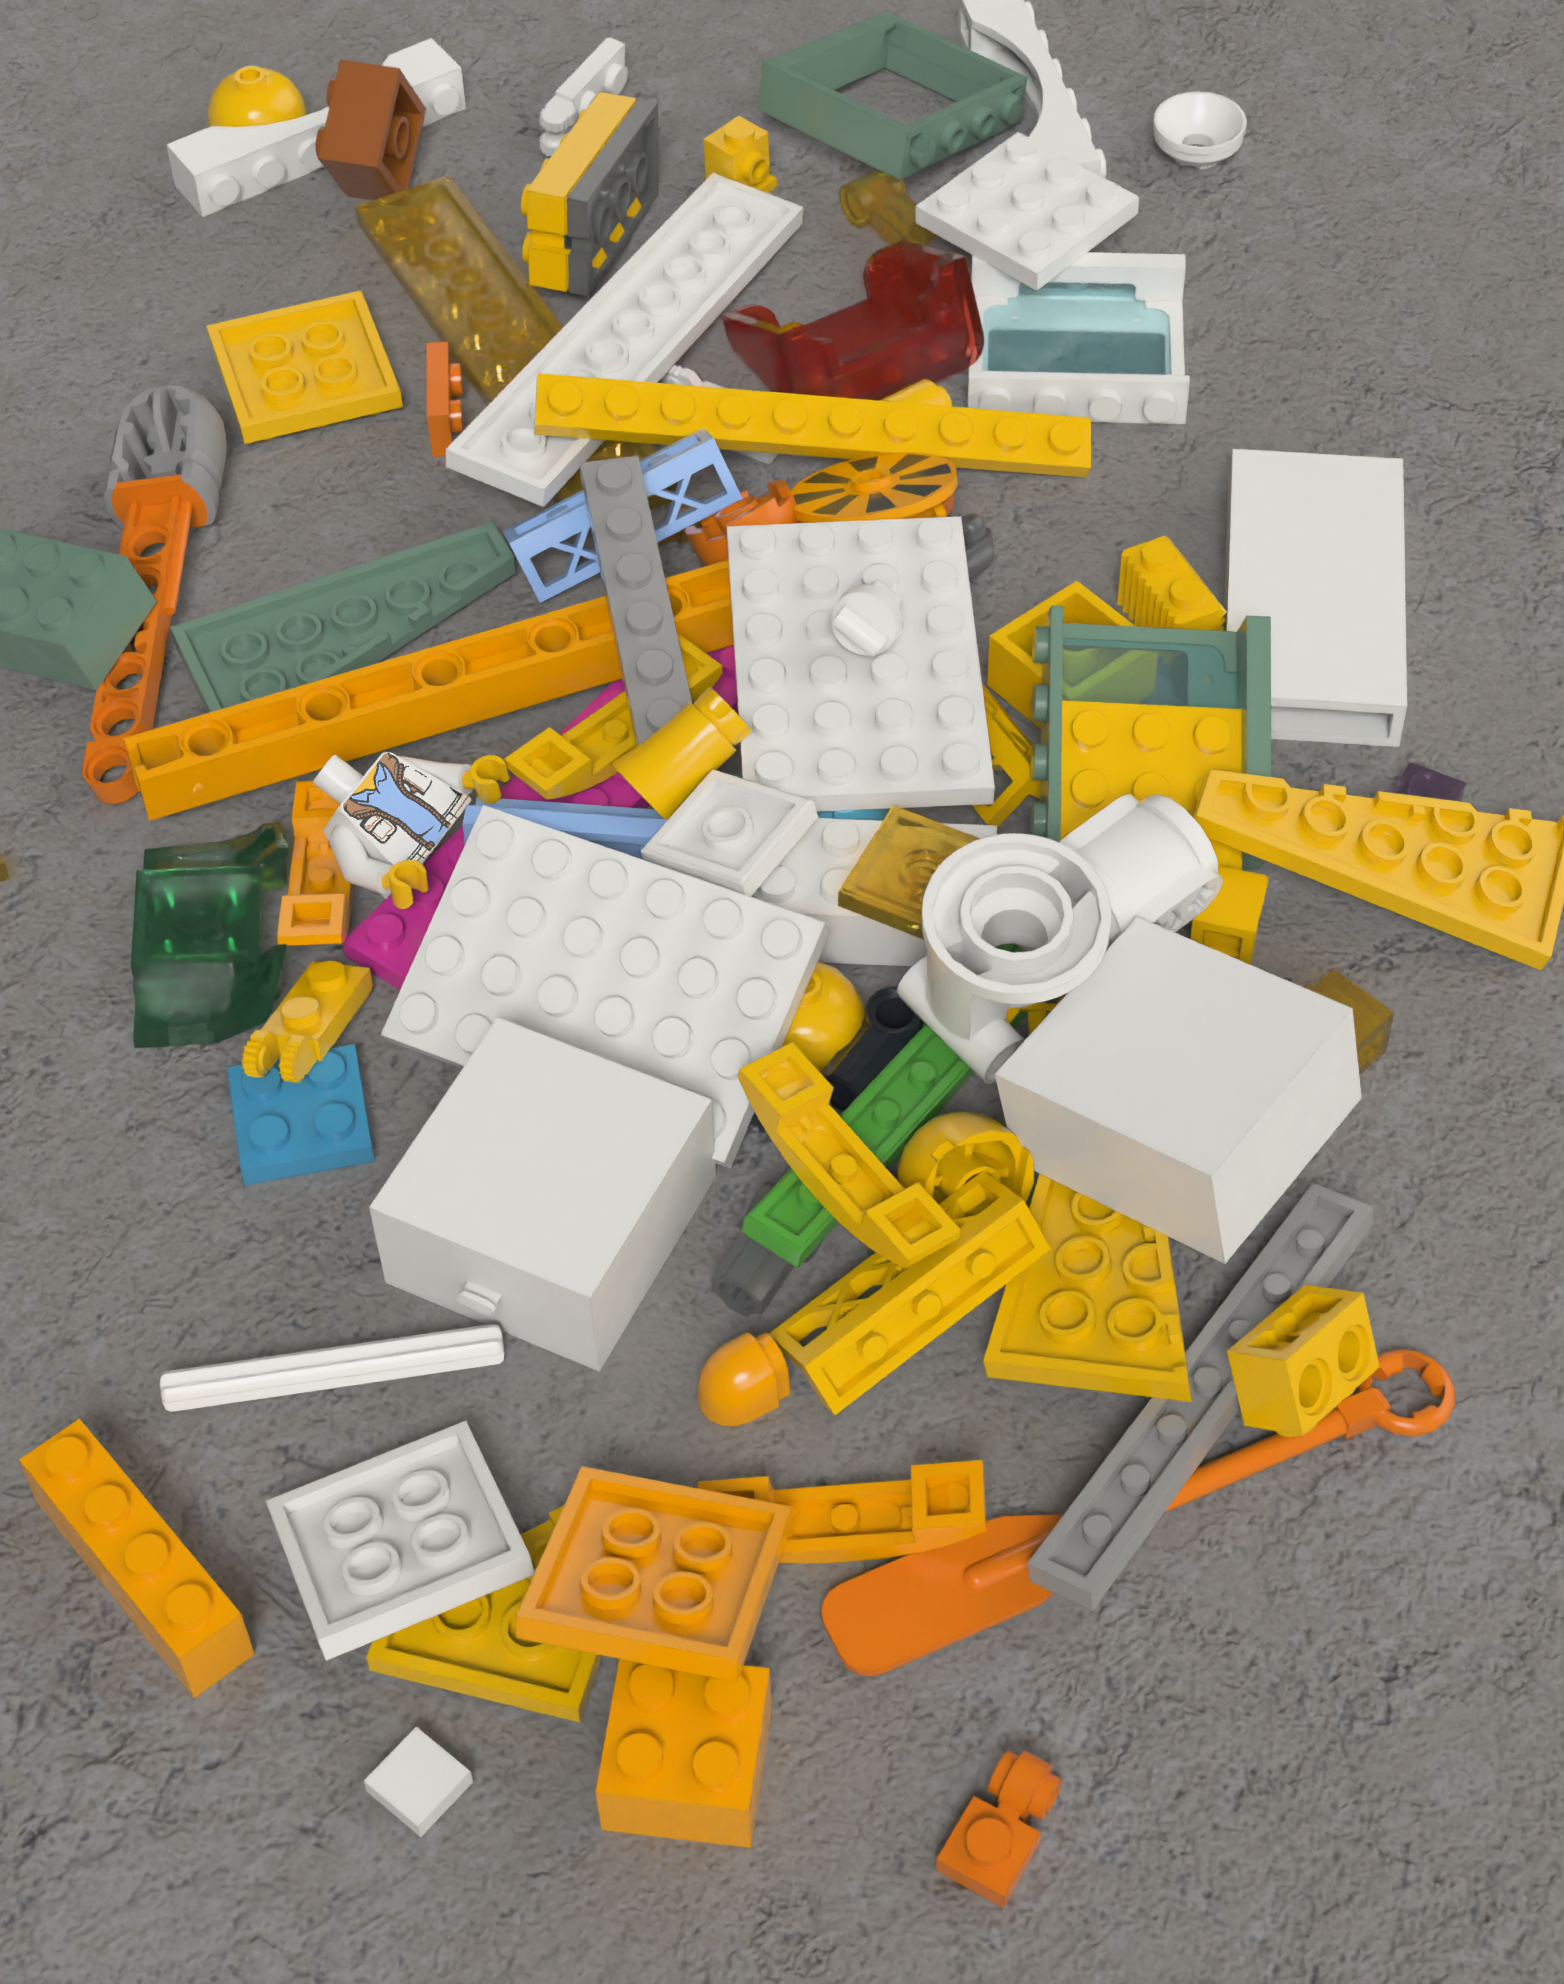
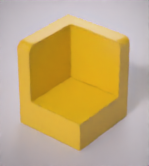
(1233, 915)

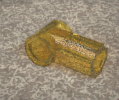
(884, 205)

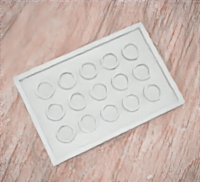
(848, 723)
(607, 961)

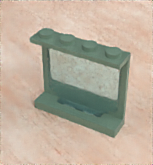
(1146, 669)

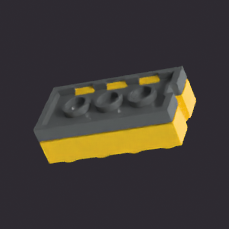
(591, 194)

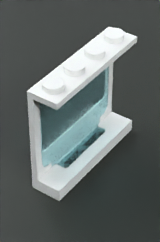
(1087, 343)

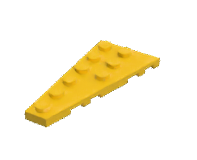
(1418, 856)
(1093, 1306)

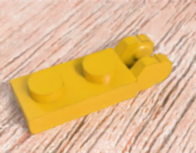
(308, 1020)

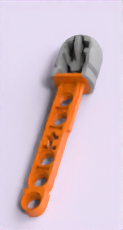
(153, 503)

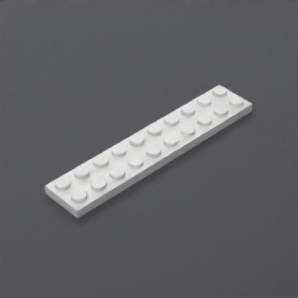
(630, 330)

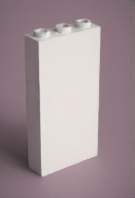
(1325, 559)

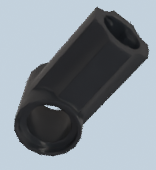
(881, 1037)

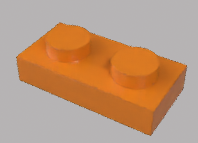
(442, 384)

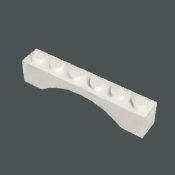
(1009, 36)
(237, 163)

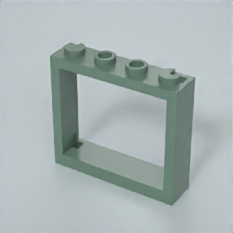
(802, 83)

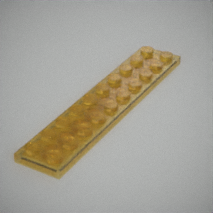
(471, 294)

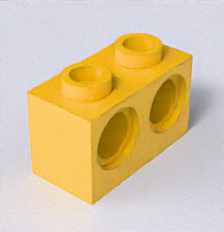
(1303, 1360)

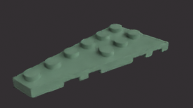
(338, 618)

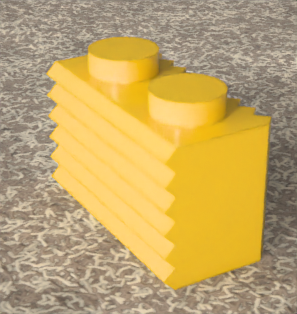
(1164, 590)

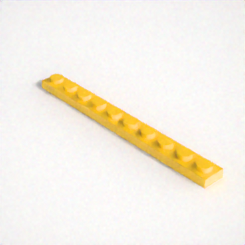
(811, 424)

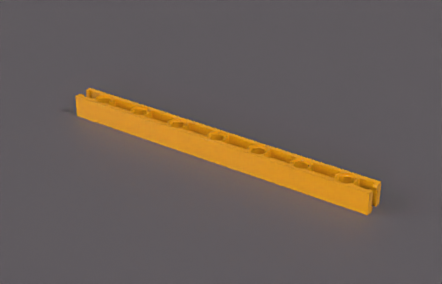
(408, 697)

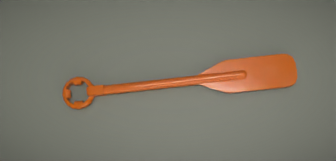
(984, 1580)

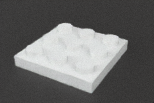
(1027, 210)
(398, 1539)

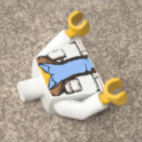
(399, 816)

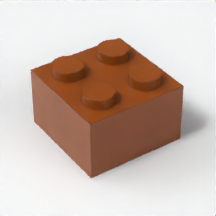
(370, 130)

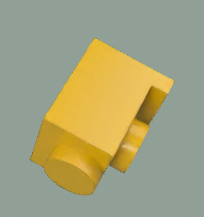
(740, 154)

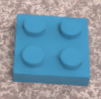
(302, 1125)

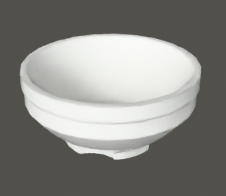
(1200, 120)

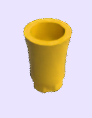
(683, 752)

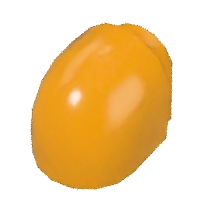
(743, 1380)

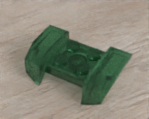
(201, 939)

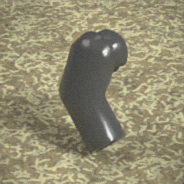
(978, 544)

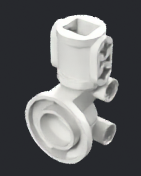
(1058, 906)

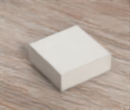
(418, 1781)

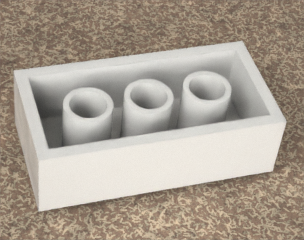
(810, 884)

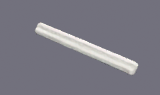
(331, 1367)

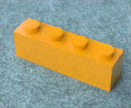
(137, 1558)

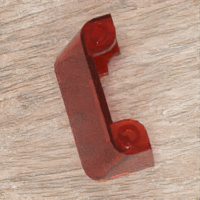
(910, 328)

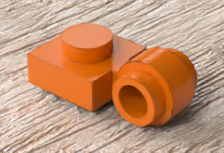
(994, 1844)

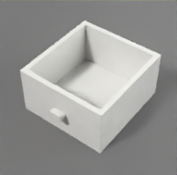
(1182, 1087)
(546, 1192)

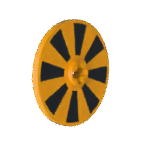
(875, 488)

